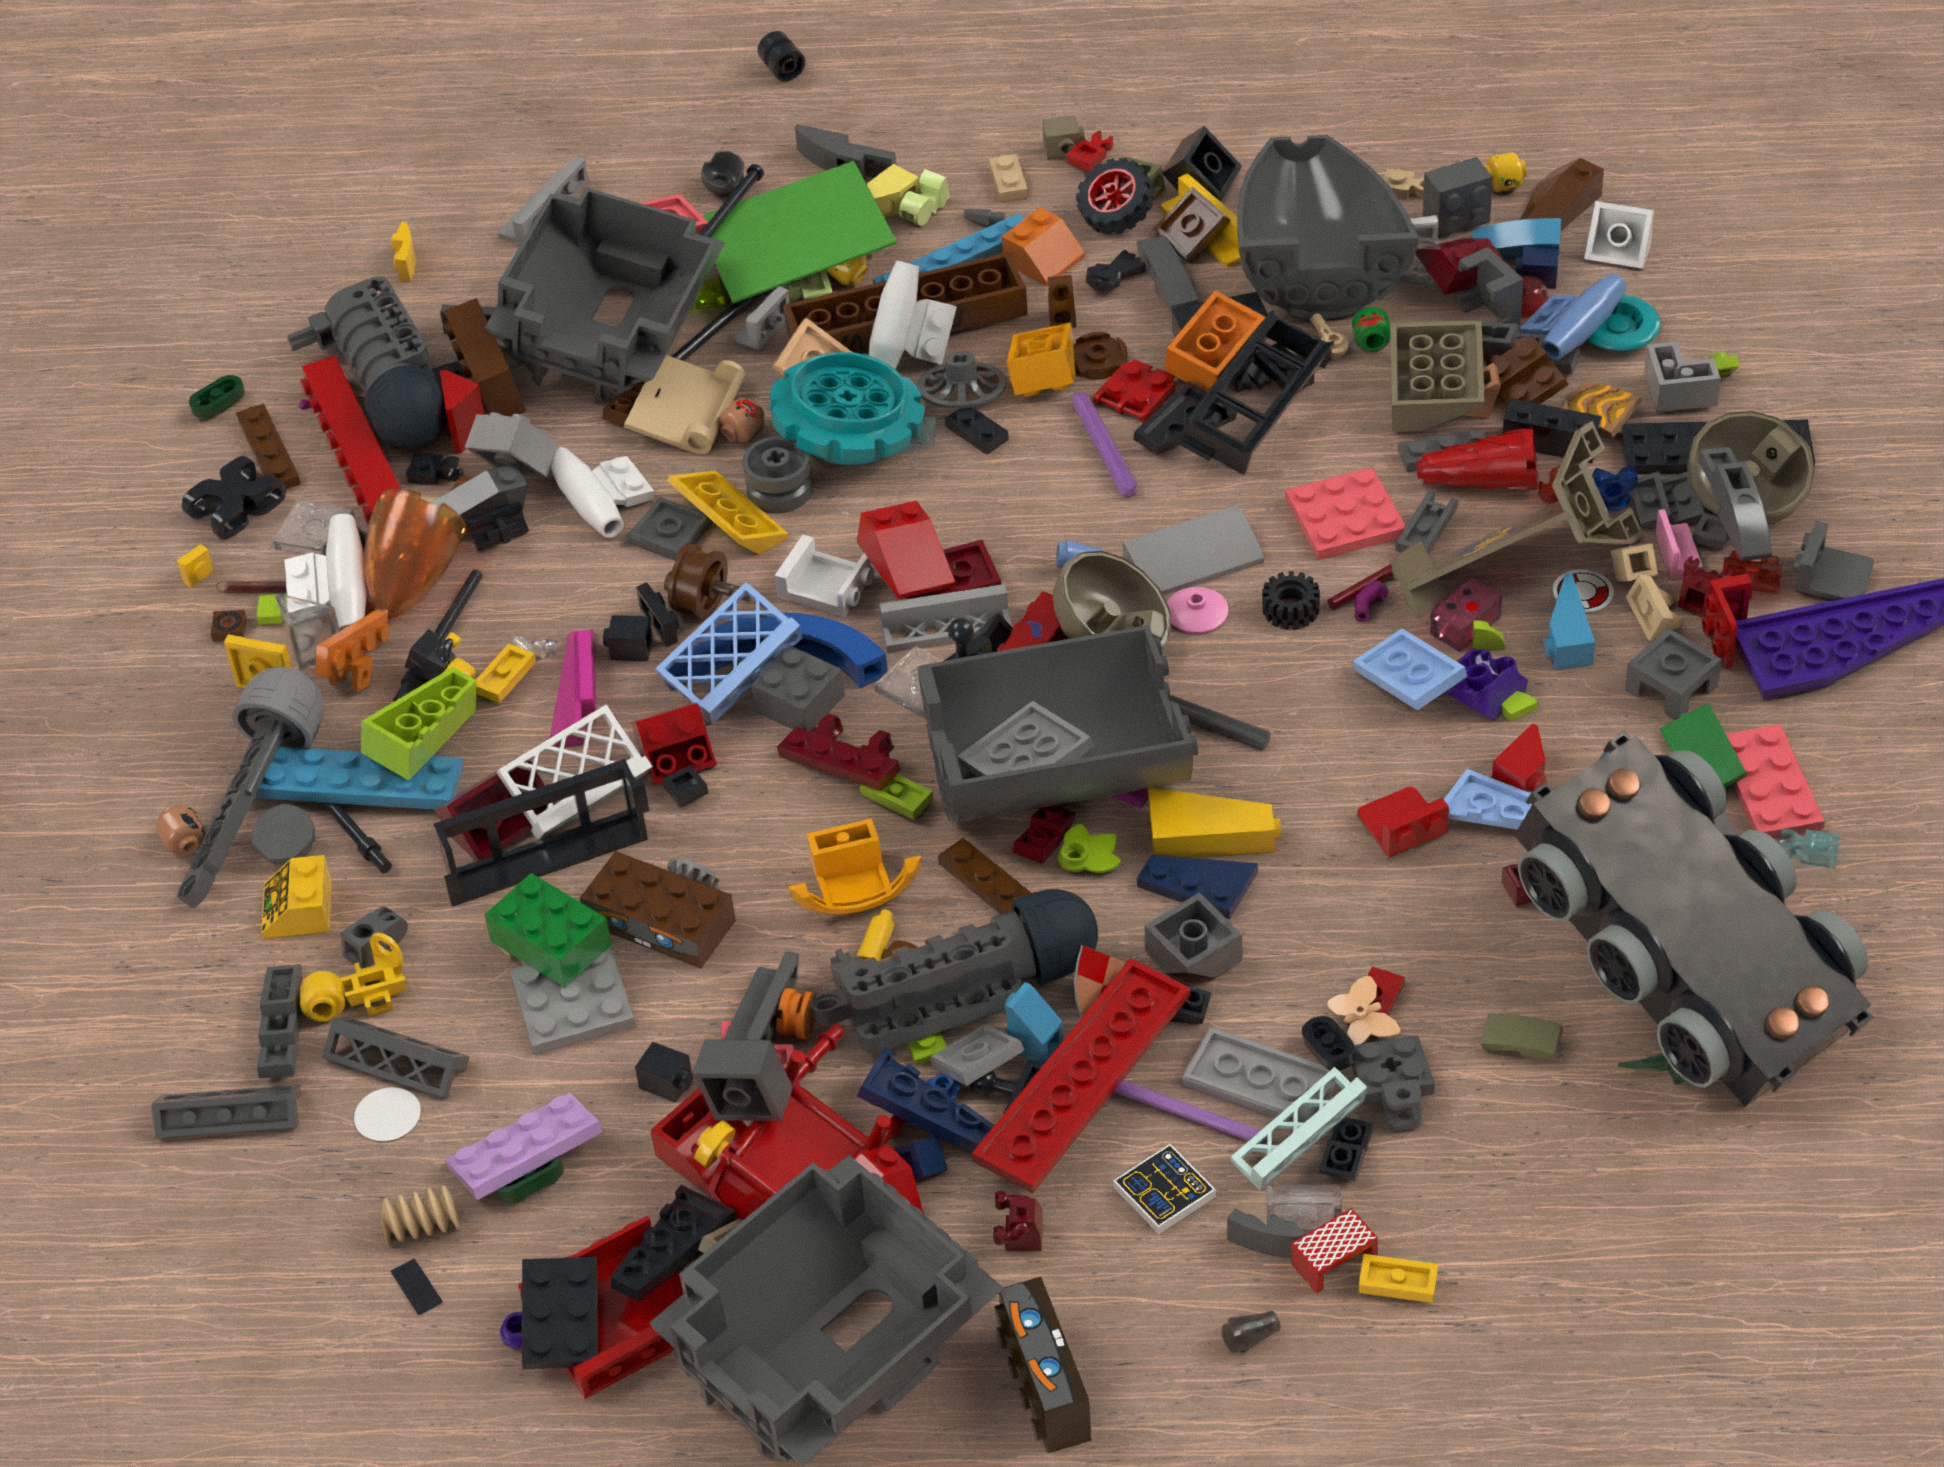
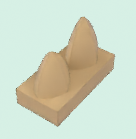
(1651, 607)

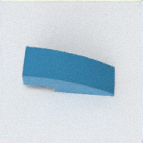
(1512, 235)

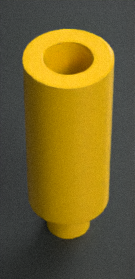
(877, 936)

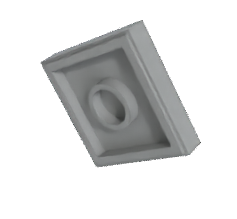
(976, 1054)

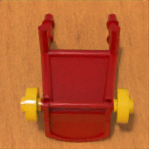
(777, 1151)

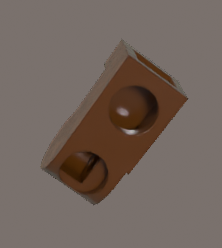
(1061, 299)

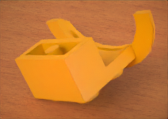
(851, 871)

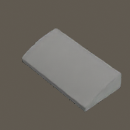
(1195, 550)

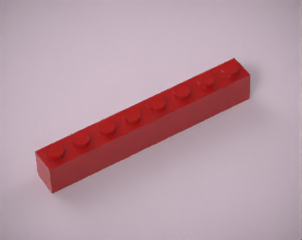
(348, 433)

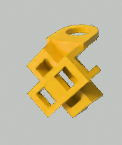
(386, 969)

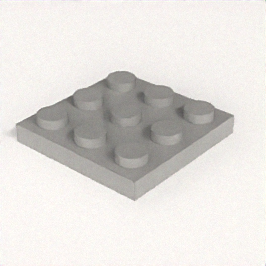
(1025, 741)
(571, 1014)

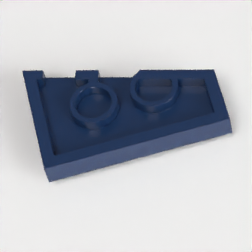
(1181, 878)

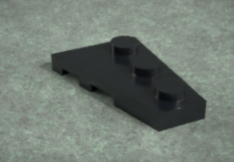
(1167, 424)

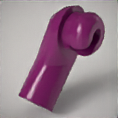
(1365, 597)

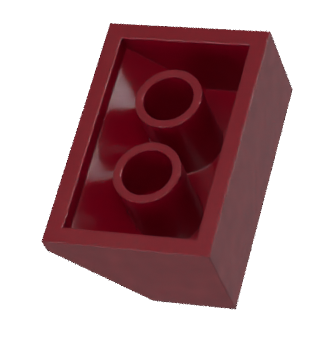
(484, 793)

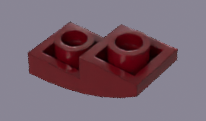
(1045, 833)

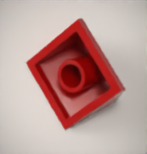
(462, 405)

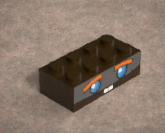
(1043, 1365)

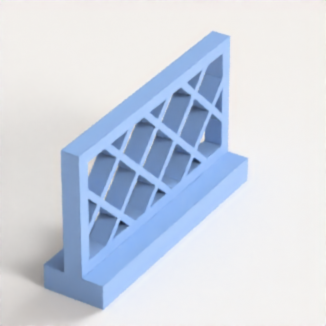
(739, 680)

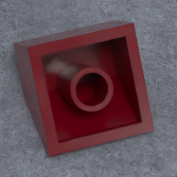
(1443, 262)

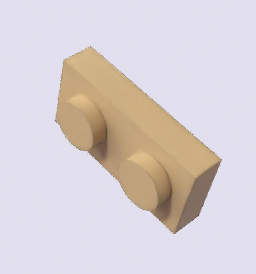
(1008, 177)

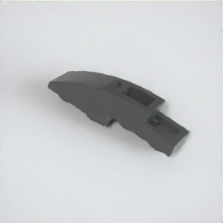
(833, 149)
(1740, 503)

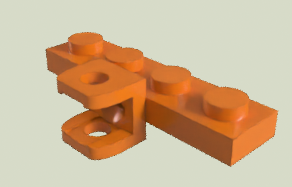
(347, 651)

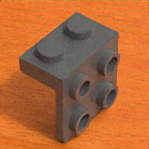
(1828, 570)

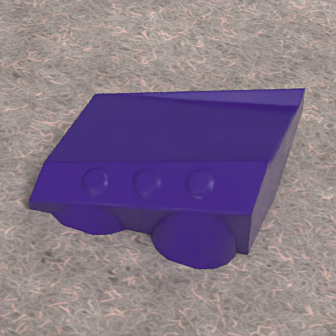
(1487, 682)

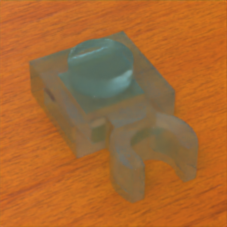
(1814, 848)

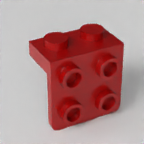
(1725, 605)
(1404, 820)

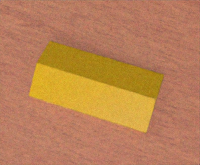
(730, 510)

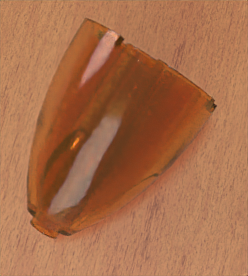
(408, 549)

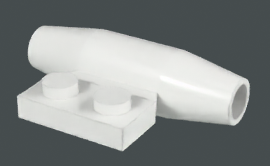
(909, 324)
(598, 490)
(335, 577)

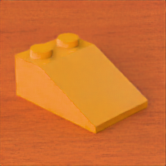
(1042, 360)

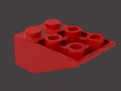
(678, 1134)

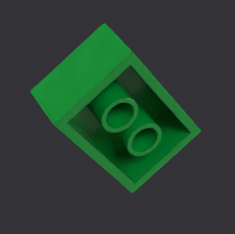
(548, 929)

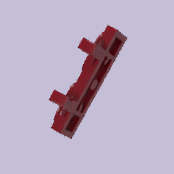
(822, 751)

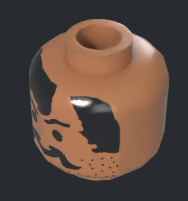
(180, 829)

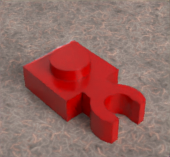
(1089, 154)

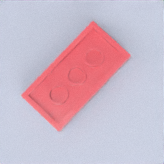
(1775, 790)

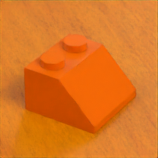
(1042, 246)

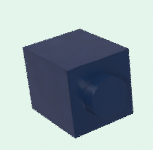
(1540, 263)

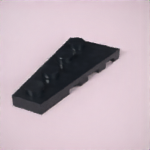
(670, 1242)

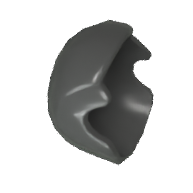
(723, 172)

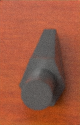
(983, 216)

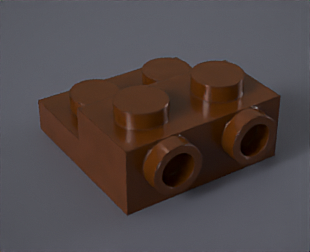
(1527, 373)

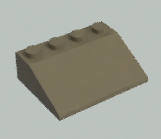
(1435, 372)

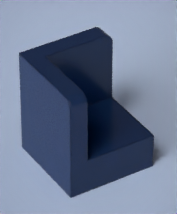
(924, 1157)

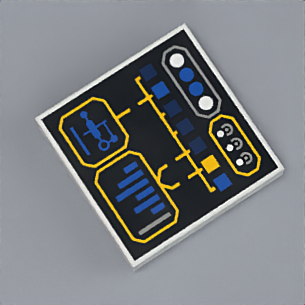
(1164, 1188)

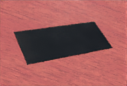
(416, 1286)

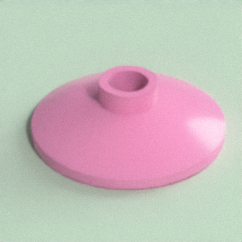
(1197, 610)

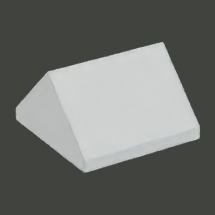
(1620, 235)

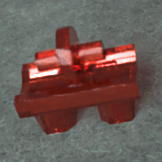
(1763, 574)

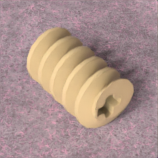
(418, 1214)

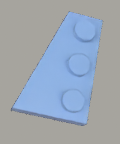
(1487, 801)

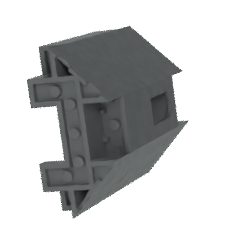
(568, 267)
(785, 1274)

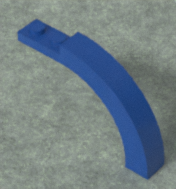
(822, 638)

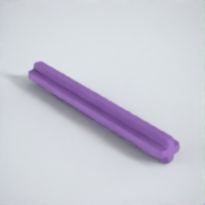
(1104, 444)

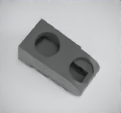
(357, 937)

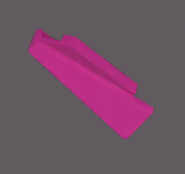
(577, 686)

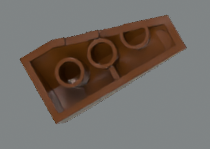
(1566, 192)

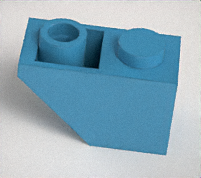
(1033, 1023)

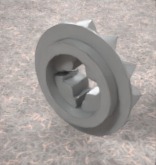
(693, 871)

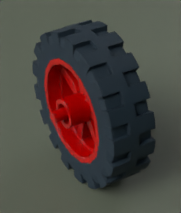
(1128, 208)

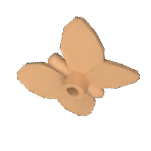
(1361, 1015)

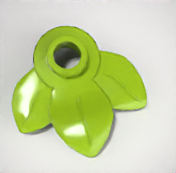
(1088, 851)

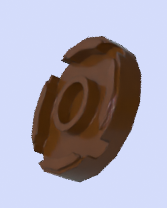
(1098, 355)

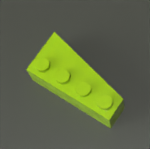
(419, 723)

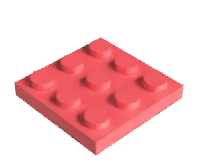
(1345, 513)

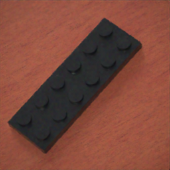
(1668, 444)

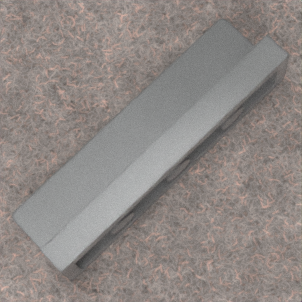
(564, 181)

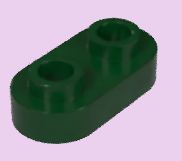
(217, 396)
(531, 1182)

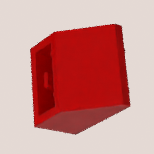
(674, 741)

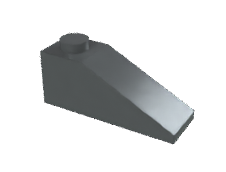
(486, 492)

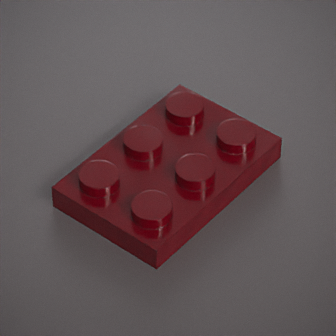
(970, 568)

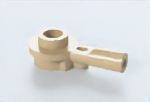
(1341, 342)

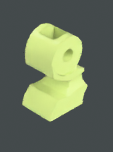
(933, 195)

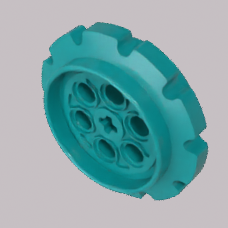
(846, 408)

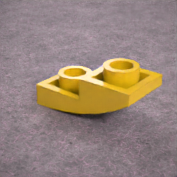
(404, 258)

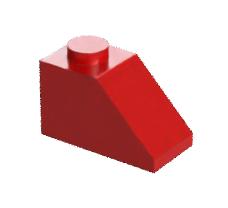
(1522, 762)

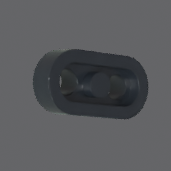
(1329, 1043)

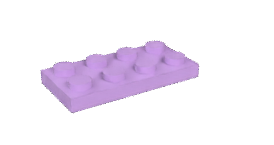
(523, 1145)

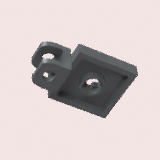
(1398, 1090)

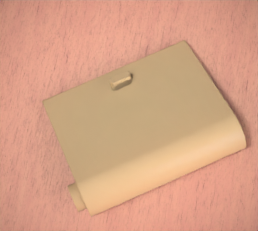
(687, 403)

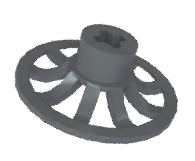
(961, 371)

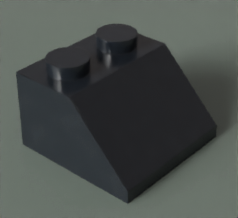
(1205, 161)

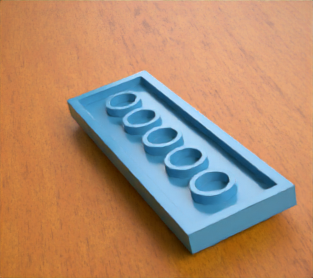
(357, 779)

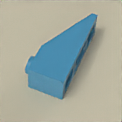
(1569, 633)

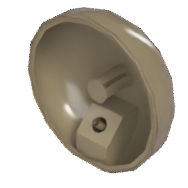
(1773, 452)
(1108, 594)

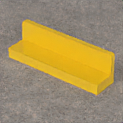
(1225, 244)

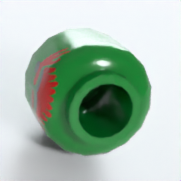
(1371, 329)

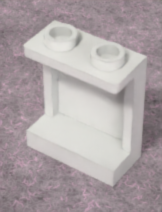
(822, 579)

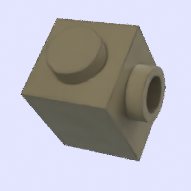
(1061, 135)

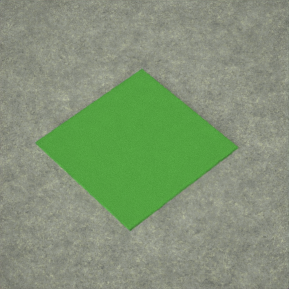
(799, 231)

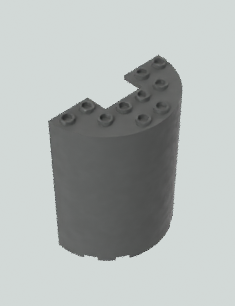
(1096, 682)

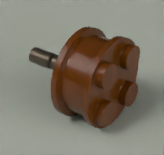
(698, 581)

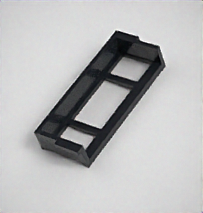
(1213, 443)
(549, 853)

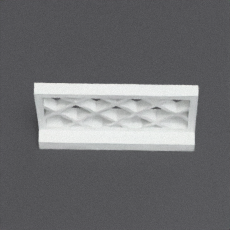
(566, 810)

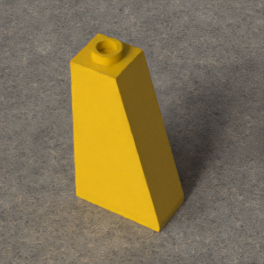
(1209, 825)

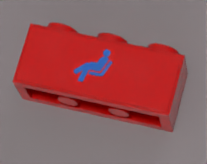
(1036, 626)

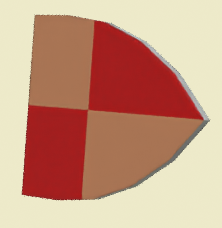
(1092, 976)

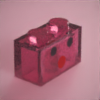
(1455, 616)

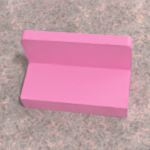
(1675, 545)

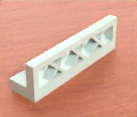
(1304, 1134)

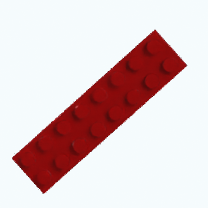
(1080, 1075)

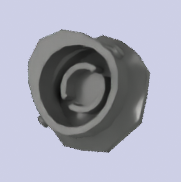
(283, 834)

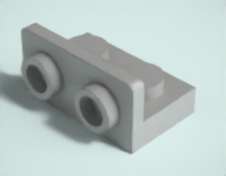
(764, 320)

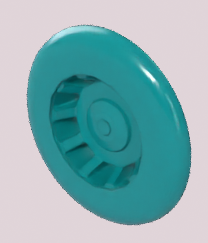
(1629, 326)

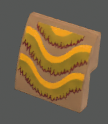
(1604, 400)

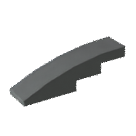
(1168, 272)
(1499, 337)
(279, 1021)

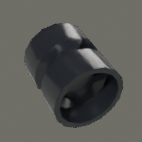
(781, 56)

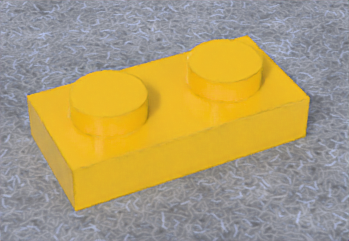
(504, 673)
(1398, 1278)

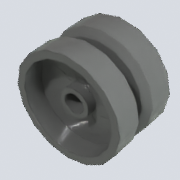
(777, 475)

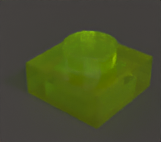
(710, 295)

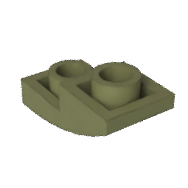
(1522, 1033)

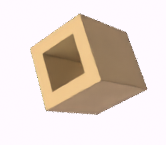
(1634, 560)

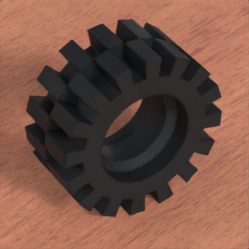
(1290, 587)

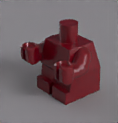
(1696, 586)
(1023, 1224)

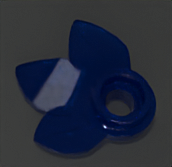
(1616, 488)

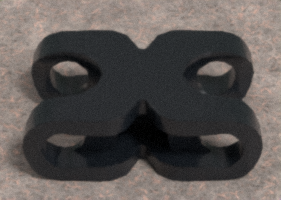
(233, 497)

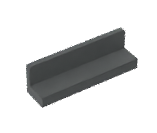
(760, 1004)

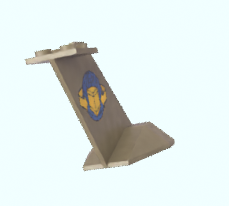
(1577, 502)

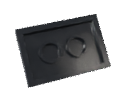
(559, 1312)

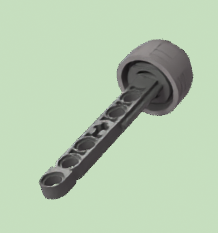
(272, 711)

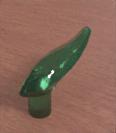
(1655, 1062)

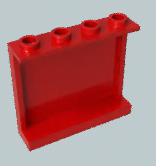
(624, 1330)

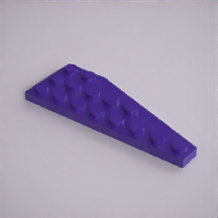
(1834, 638)

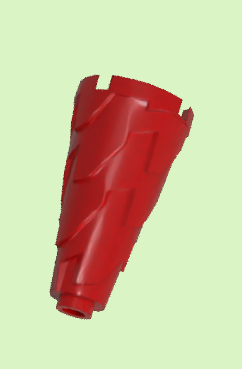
(1490, 463)

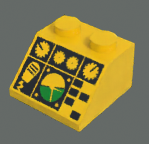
(297, 898)

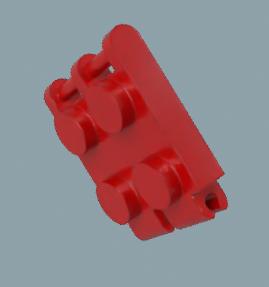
(1138, 388)

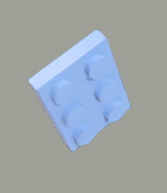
(1409, 669)

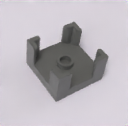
(1496, 287)
(1674, 669)

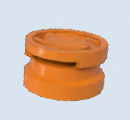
(796, 1014)

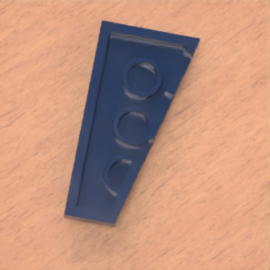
(914, 1101)

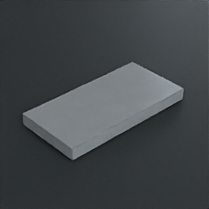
(1253, 1075)

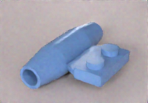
(1573, 320)

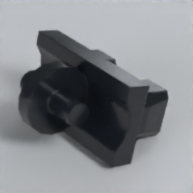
(497, 526)

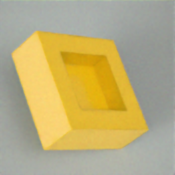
(195, 565)

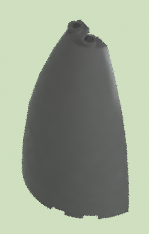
(1320, 229)

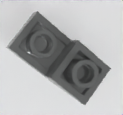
(1268, 1239)

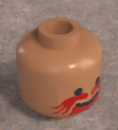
(742, 420)

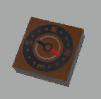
(228, 622)

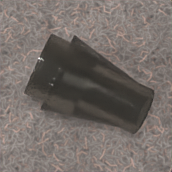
(1247, 1331)

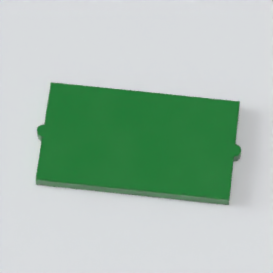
(1704, 736)

